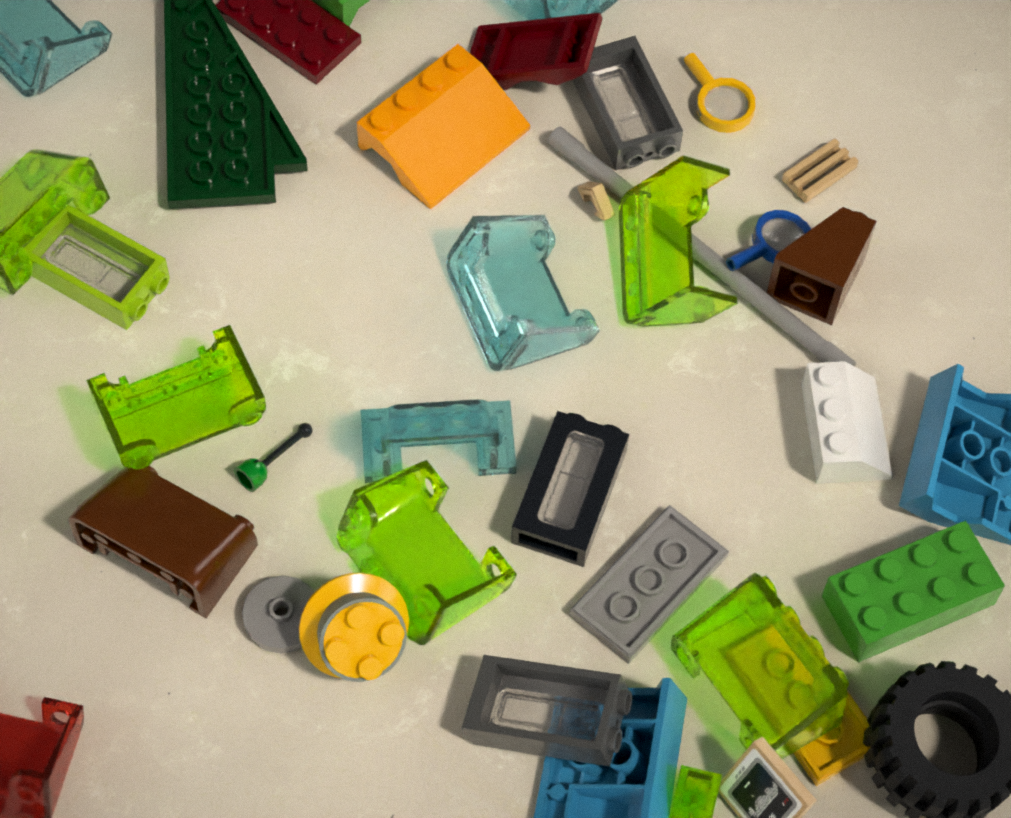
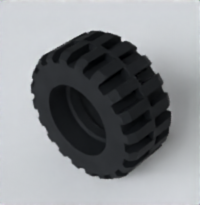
(905, 770)

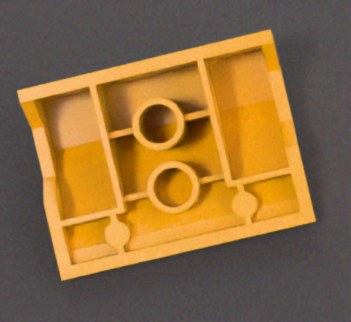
(442, 126)

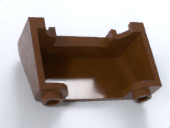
(166, 534)

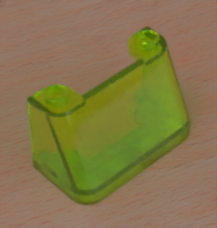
(180, 403)

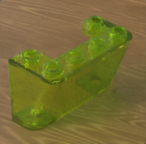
(33, 196)
(401, 536)
(764, 667)

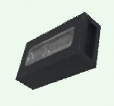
(570, 488)

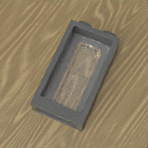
(628, 105)
(547, 710)

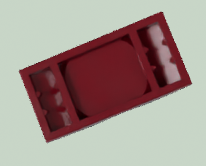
(537, 49)

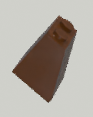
(822, 265)

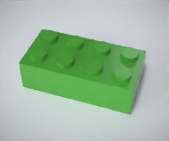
(912, 591)

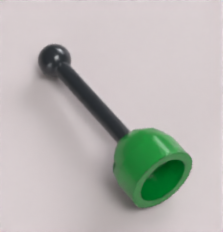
(253, 472)

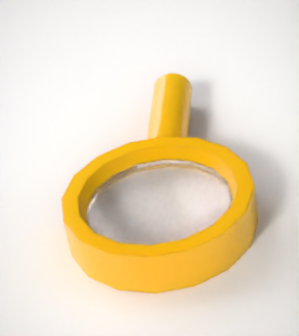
(722, 102)

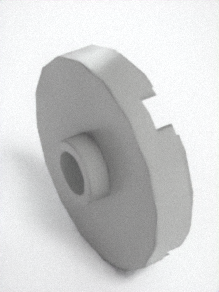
(261, 623)

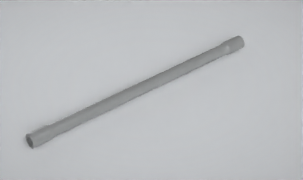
(822, 349)

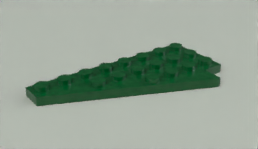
(219, 119)

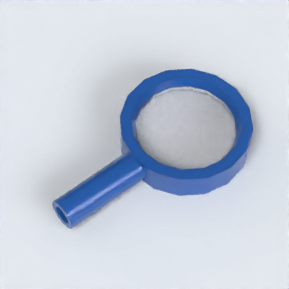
(770, 235)

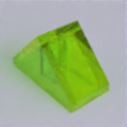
(695, 793)

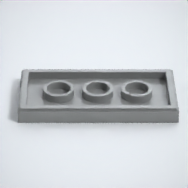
(648, 583)

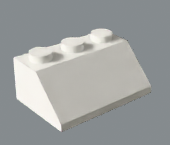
(844, 424)

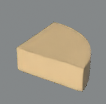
(597, 195)

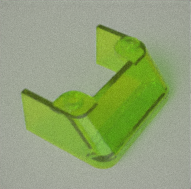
(658, 246)

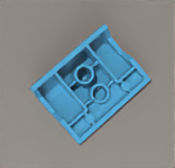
(962, 458)
(639, 774)

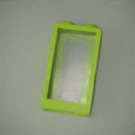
(97, 266)

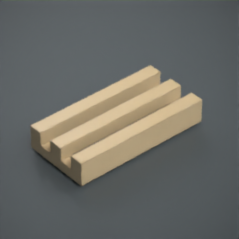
(811, 161)

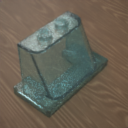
(438, 424)

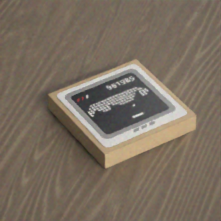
(764, 786)

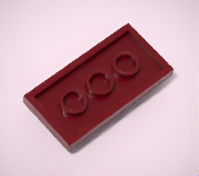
(294, 32)

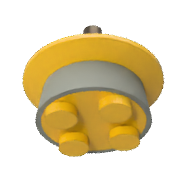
(354, 627)

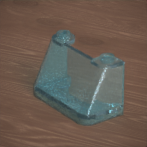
(44, 45)
(511, 292)

